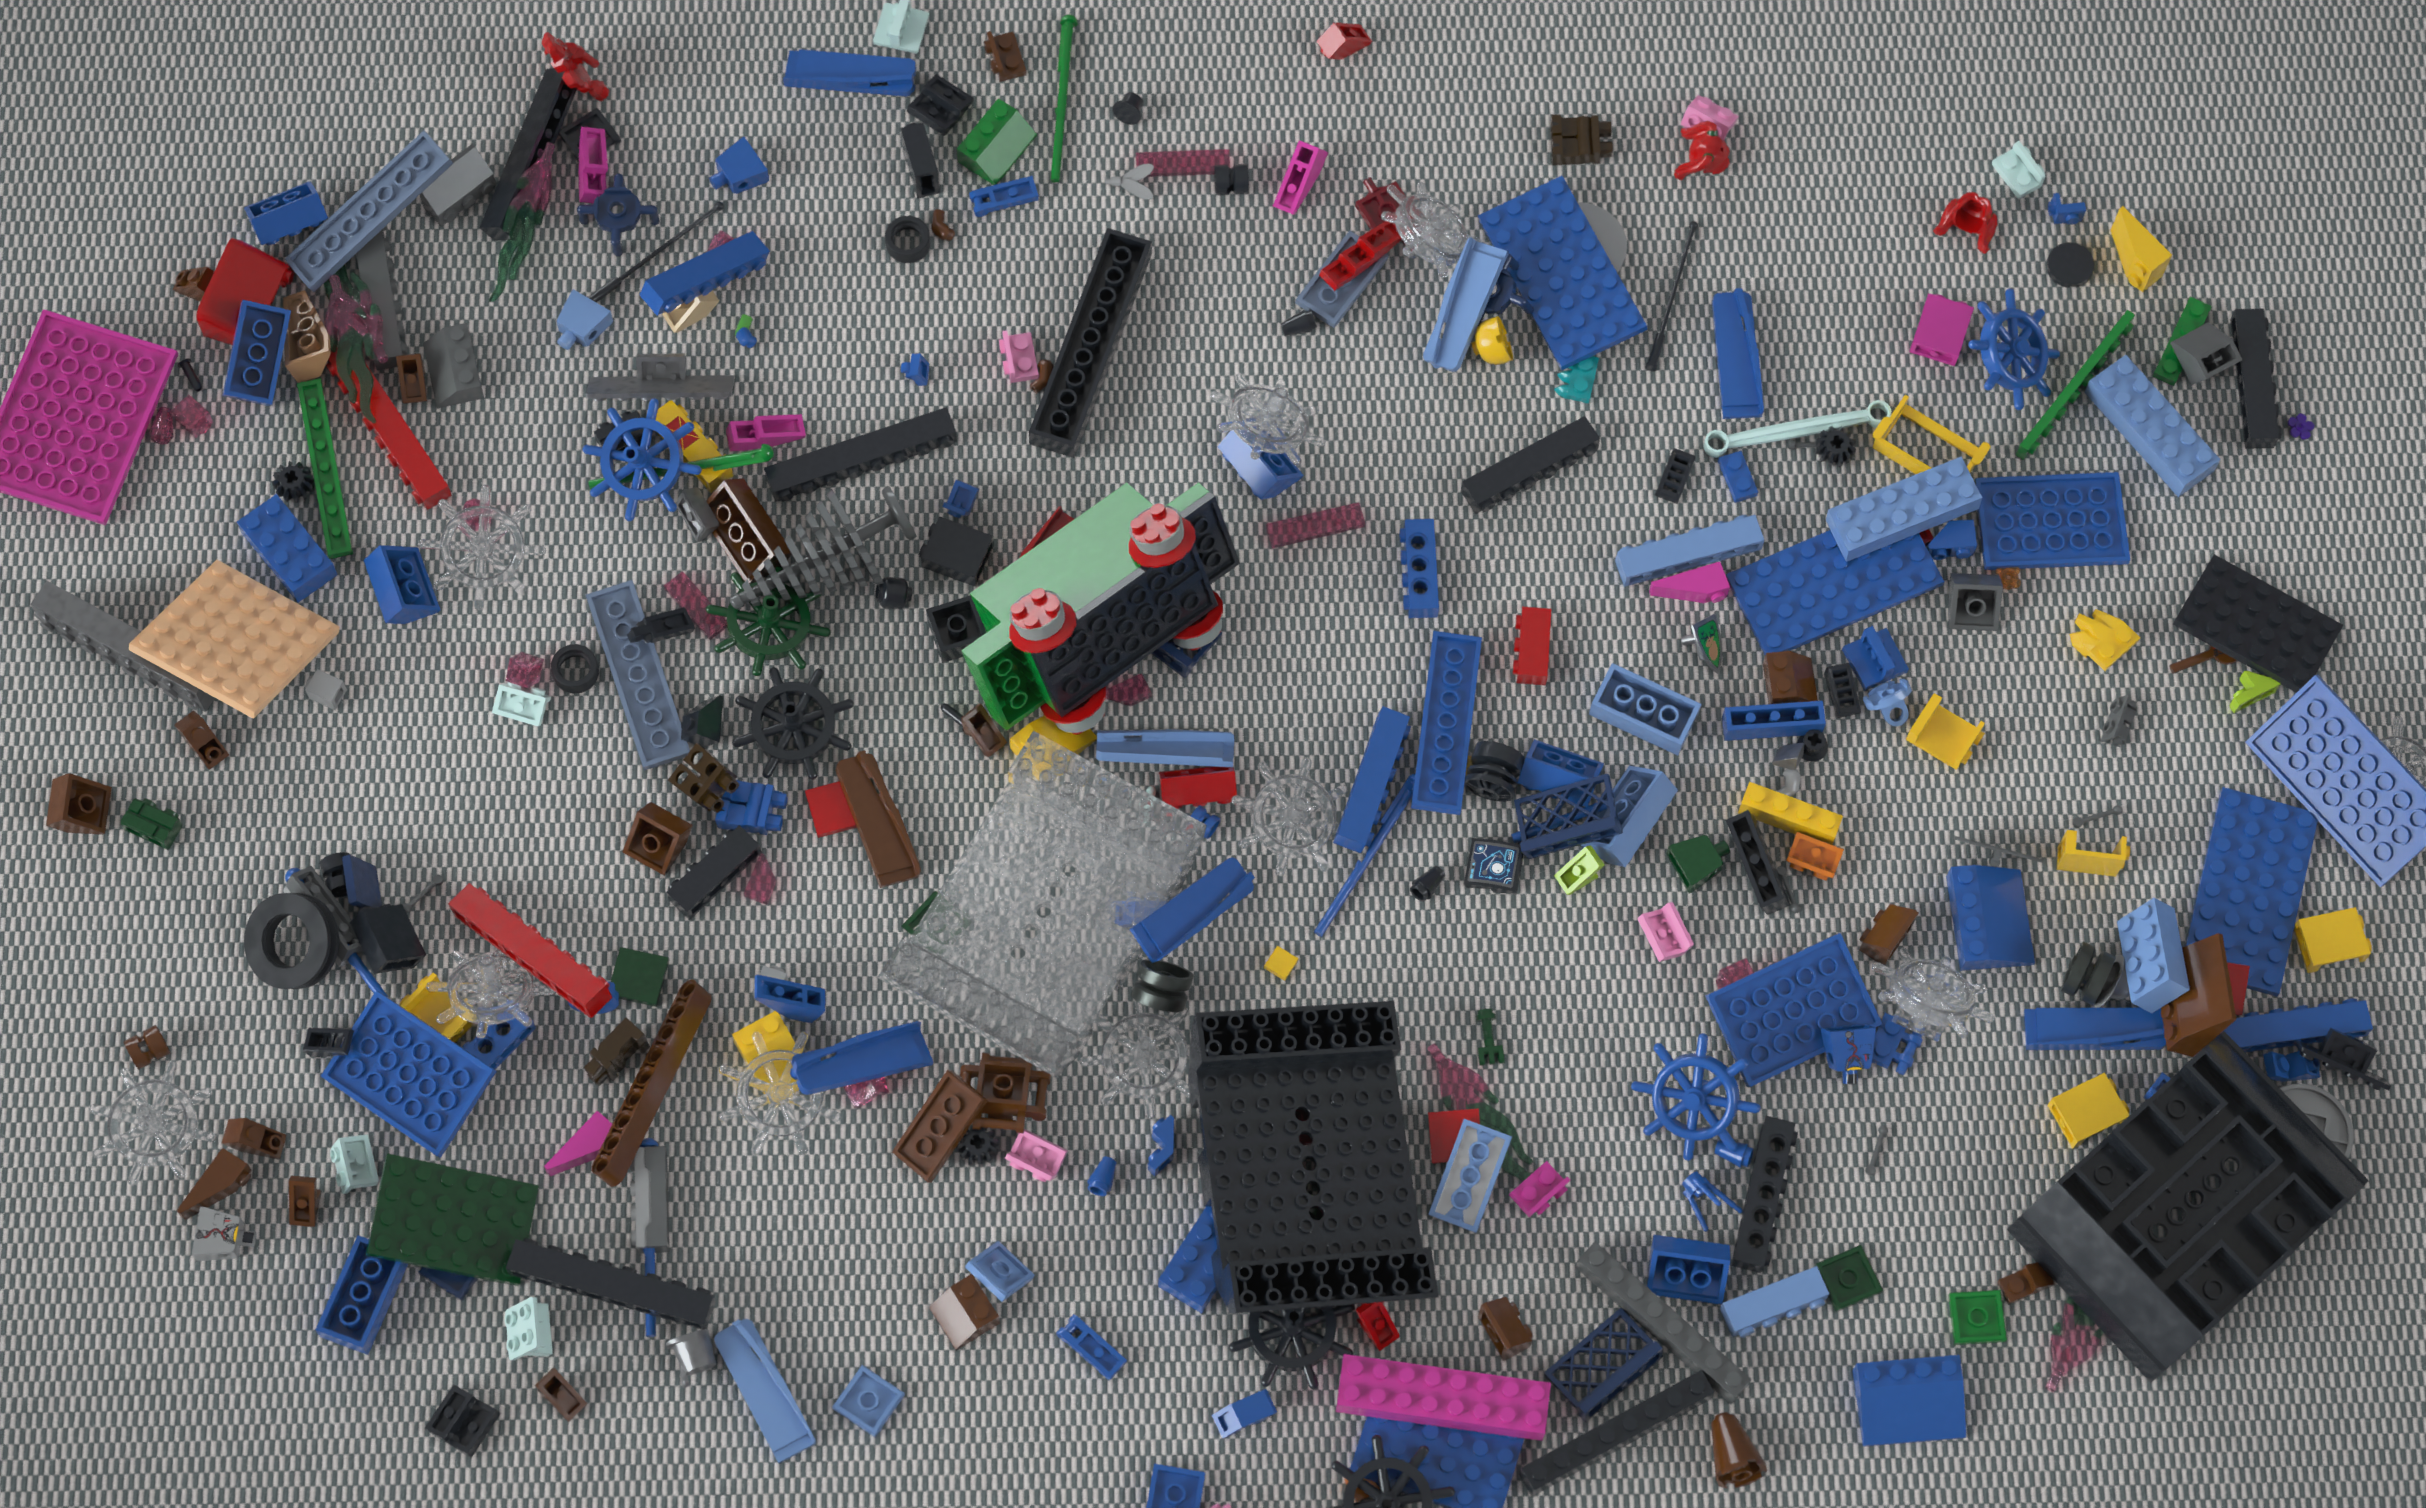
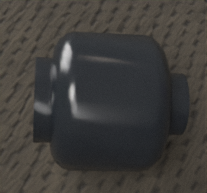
(893, 593)

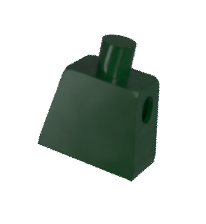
(1697, 860)

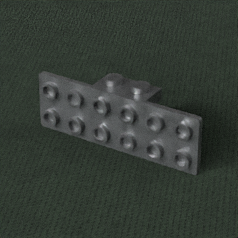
(660, 378)

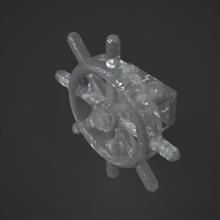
(1931, 1000)

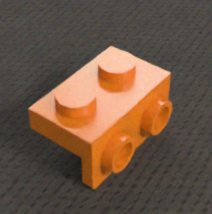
(1814, 855)

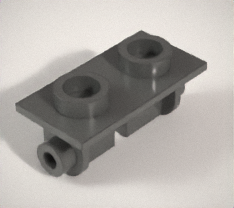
(2121, 711)

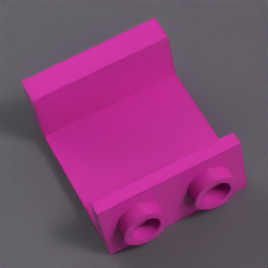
(1941, 329)

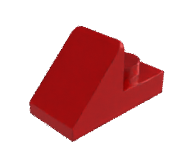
(1377, 1324)

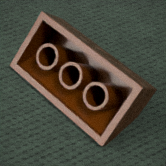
(745, 529)

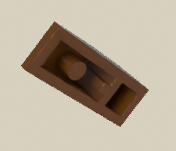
(218, 1181)

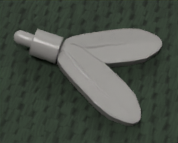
(1128, 181)

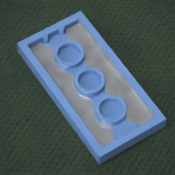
(1470, 1175)

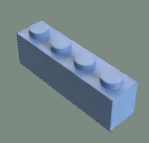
(1774, 1302)

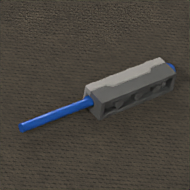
(350, 950)
(650, 1208)

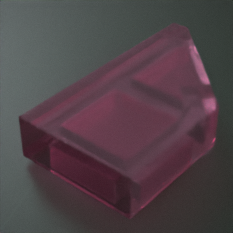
(1129, 691)
(761, 882)

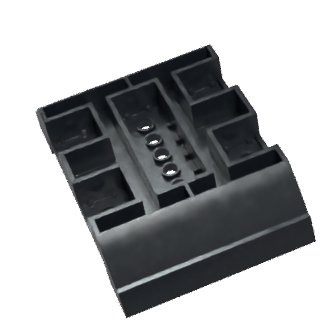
(1340, 1069)
(2172, 1290)

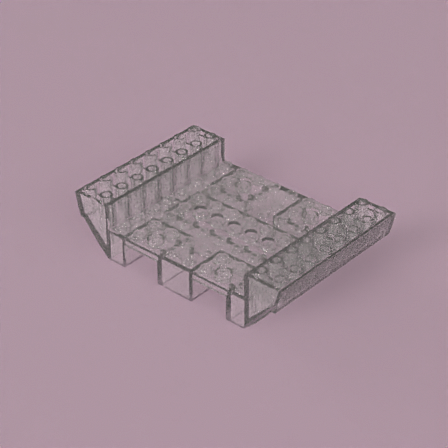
(1051, 815)

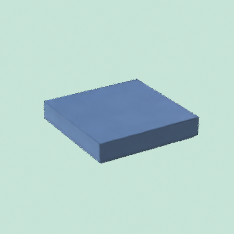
(999, 1271)
(868, 1401)

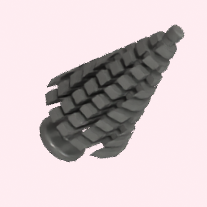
(815, 558)

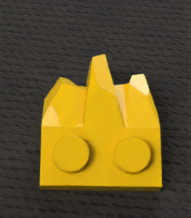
(2103, 638)

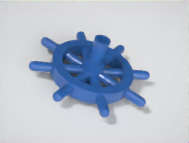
(2014, 349)
(641, 459)
(1695, 1097)

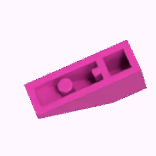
(1300, 177)
(1695, 585)
(581, 1146)

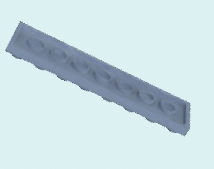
(368, 211)
(638, 676)

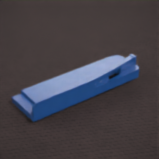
(850, 72)
(1737, 355)
(1192, 909)
(2093, 1029)
(862, 1059)

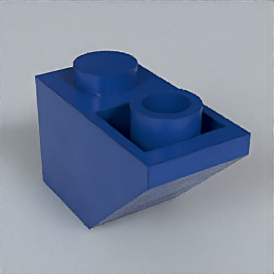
(1954, 540)

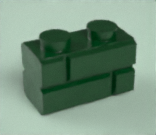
(151, 823)

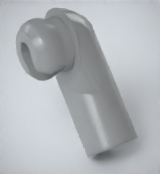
(1792, 782)

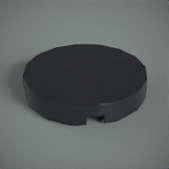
(2070, 265)

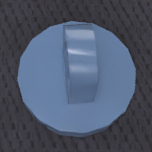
(1887, 697)

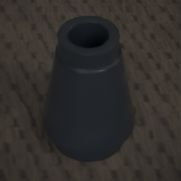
(1300, 323)
(1426, 884)

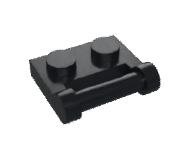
(593, 119)

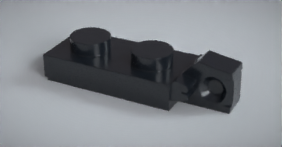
(662, 626)

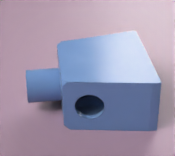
(581, 321)

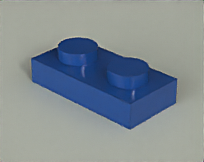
(1738, 476)

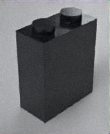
(920, 160)
(956, 551)
(387, 938)

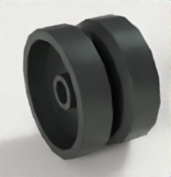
(2083, 971)
(1162, 985)

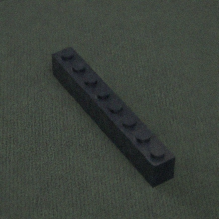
(539, 128)
(860, 455)
(611, 1284)
(1616, 1433)

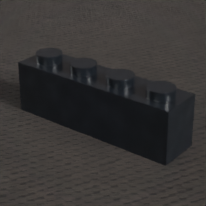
(1758, 862)
(713, 872)

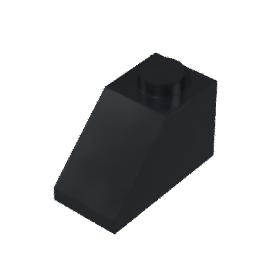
(703, 722)

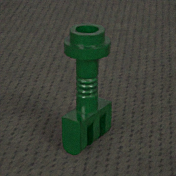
(1485, 1016)

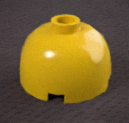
(1492, 342)

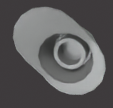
(2116, 983)

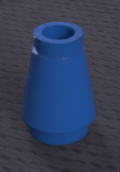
(1740, 1157)
(1102, 1177)

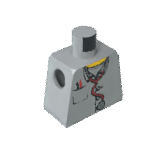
(220, 1236)

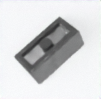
(696, 513)

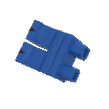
(752, 808)

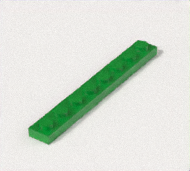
(2071, 391)
(325, 468)

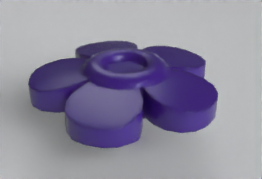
(2300, 427)

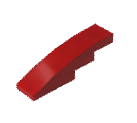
(1361, 255)

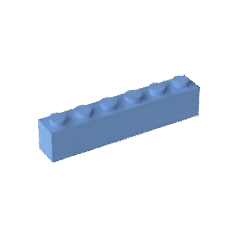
(1689, 550)

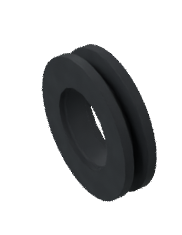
(260, 940)

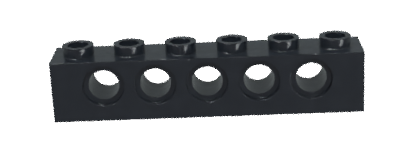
(1745, 1255)

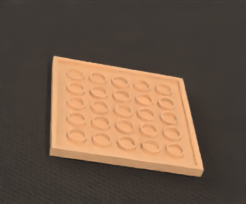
(234, 638)

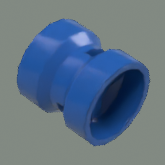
(1211, 821)

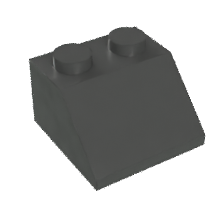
(1974, 601)

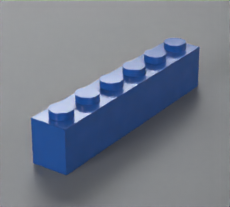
(704, 273)
(1371, 780)
(2302, 1023)

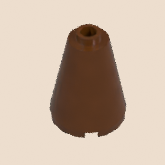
(1734, 1453)

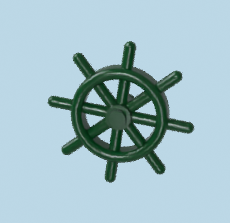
(768, 621)

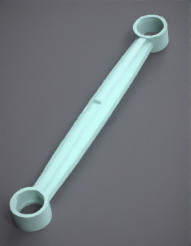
(1794, 429)

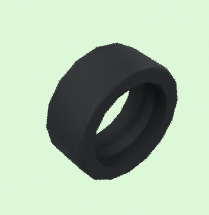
(911, 255)
(567, 652)

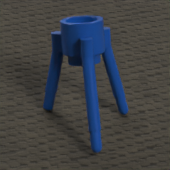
(1698, 1186)

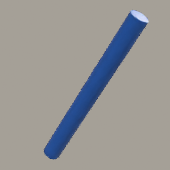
(1534, 830)

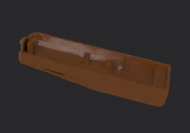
(877, 821)

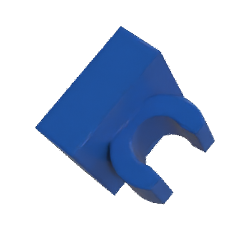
(917, 369)

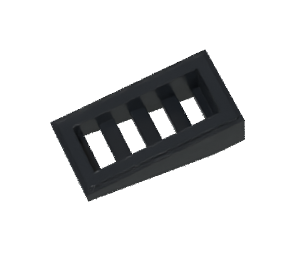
(1680, 461)
(1838, 670)
(314, 1037)

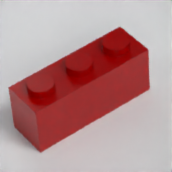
(1532, 645)
(1198, 786)

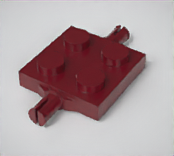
(1376, 203)

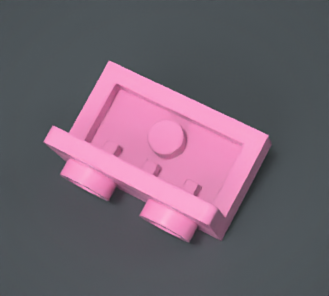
(1703, 109)
(1666, 932)
(1036, 1155)

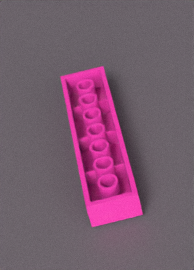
(1443, 1397)

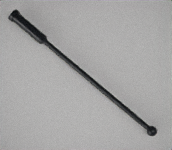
(616, 281)
(1651, 365)

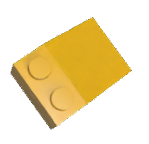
(2139, 251)
(1049, 729)
(775, 1037)

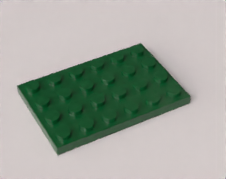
(450, 1218)

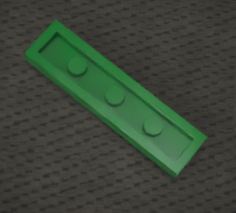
(2191, 318)

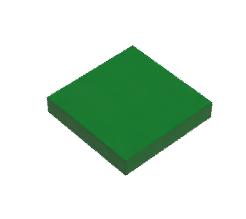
(1977, 1317)

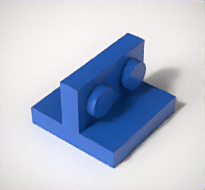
(1875, 658)

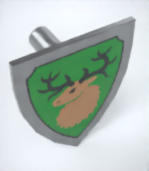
(1707, 641)

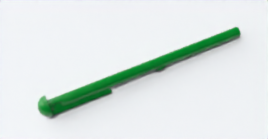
(1068, 22)
(718, 463)

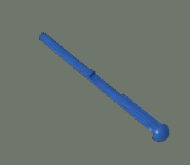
(1388, 821)

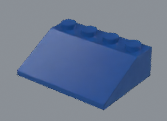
(1989, 917)
(1910, 1400)

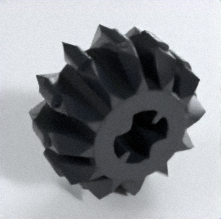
(1836, 454)
(296, 489)
(987, 1142)

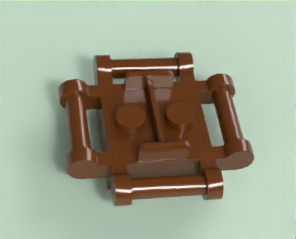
(1006, 1086)

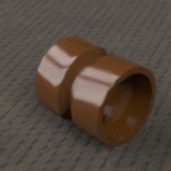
(155, 1043)

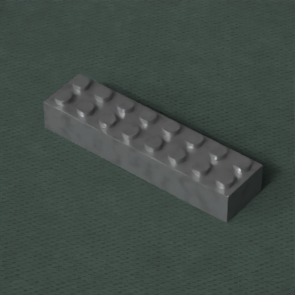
(110, 638)

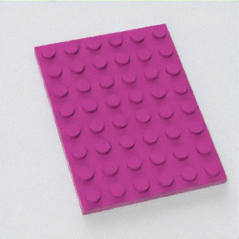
(78, 414)

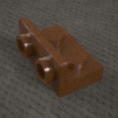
(1005, 56)

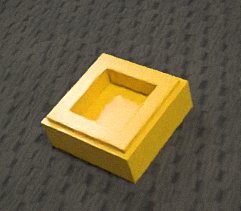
(1281, 963)

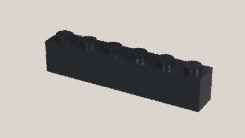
(2254, 379)
(1530, 465)

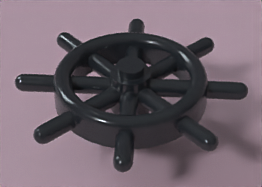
(793, 723)
(1291, 1328)
(1387, 1496)

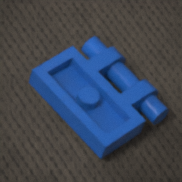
(1886, 1042)

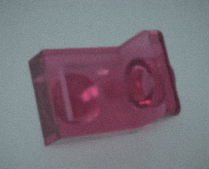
(865, 1091)

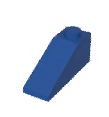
(790, 998)

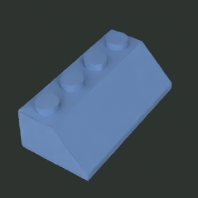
(1639, 802)

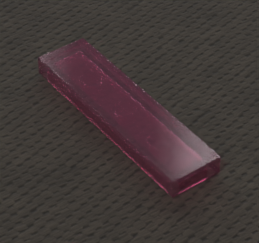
(1183, 162)
(1315, 525)

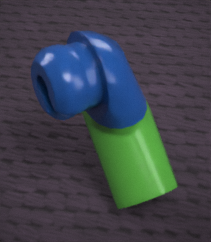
(743, 334)

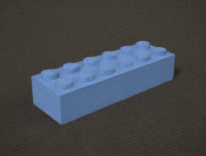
(2152, 425)
(1903, 509)

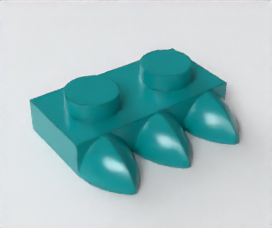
(1580, 380)

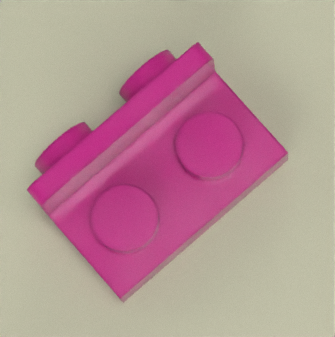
(1538, 1189)

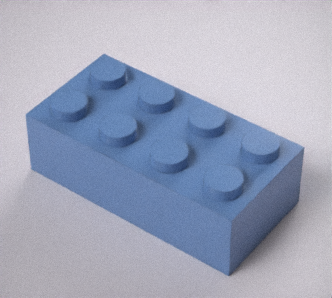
(1645, 709)
(2153, 955)

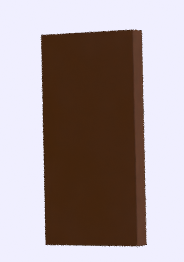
(939, 1126)

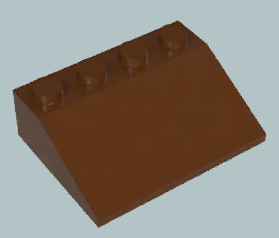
(2208, 1006)

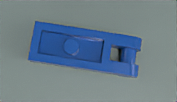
(1004, 195)
(1092, 1347)

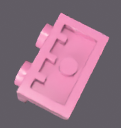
(1020, 357)

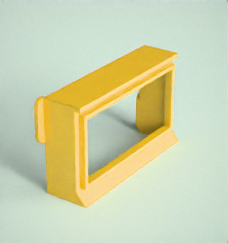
(1910, 462)

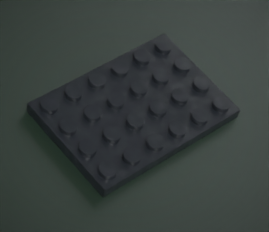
(2257, 624)

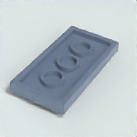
(1332, 305)

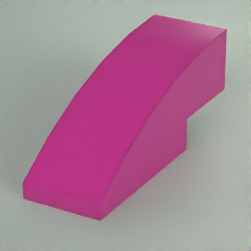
(592, 164)
(764, 430)

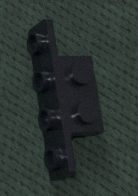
(2347, 1054)

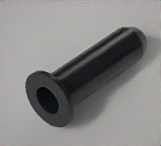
(190, 374)
(952, 713)

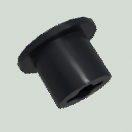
(1128, 108)
(1815, 745)

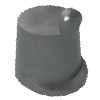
(693, 1353)

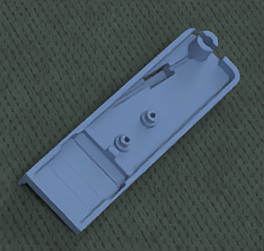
(1464, 303)
(1167, 747)
(764, 1390)

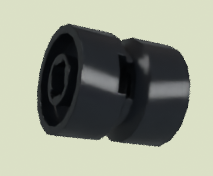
(1231, 179)
(333, 870)

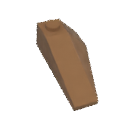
(306, 339)

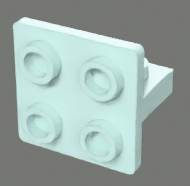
(901, 27)
(528, 1329)

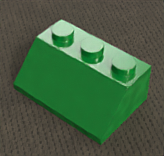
(995, 142)

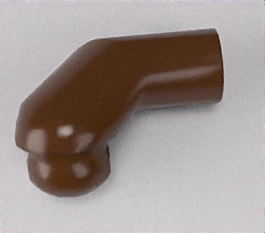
(939, 228)
(1045, 368)

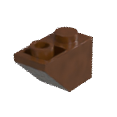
(193, 282)
(201, 739)
(253, 1138)

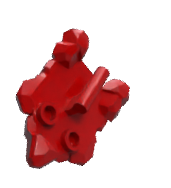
(569, 58)

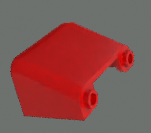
(239, 276)

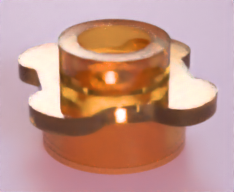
(2013, 582)

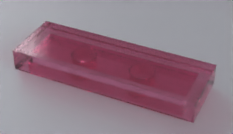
(690, 597)

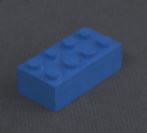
(256, 353)
(287, 548)
(1190, 1270)
(360, 1299)

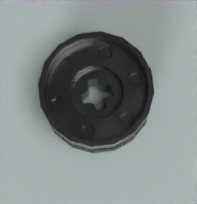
(1494, 771)

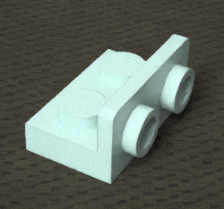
(2019, 170)
(520, 703)
(354, 1163)

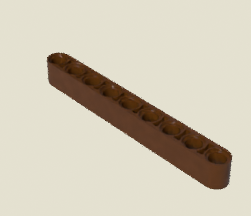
(651, 1083)

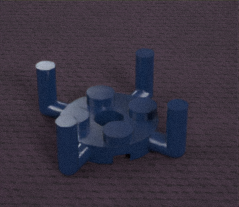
(621, 222)
(1506, 292)

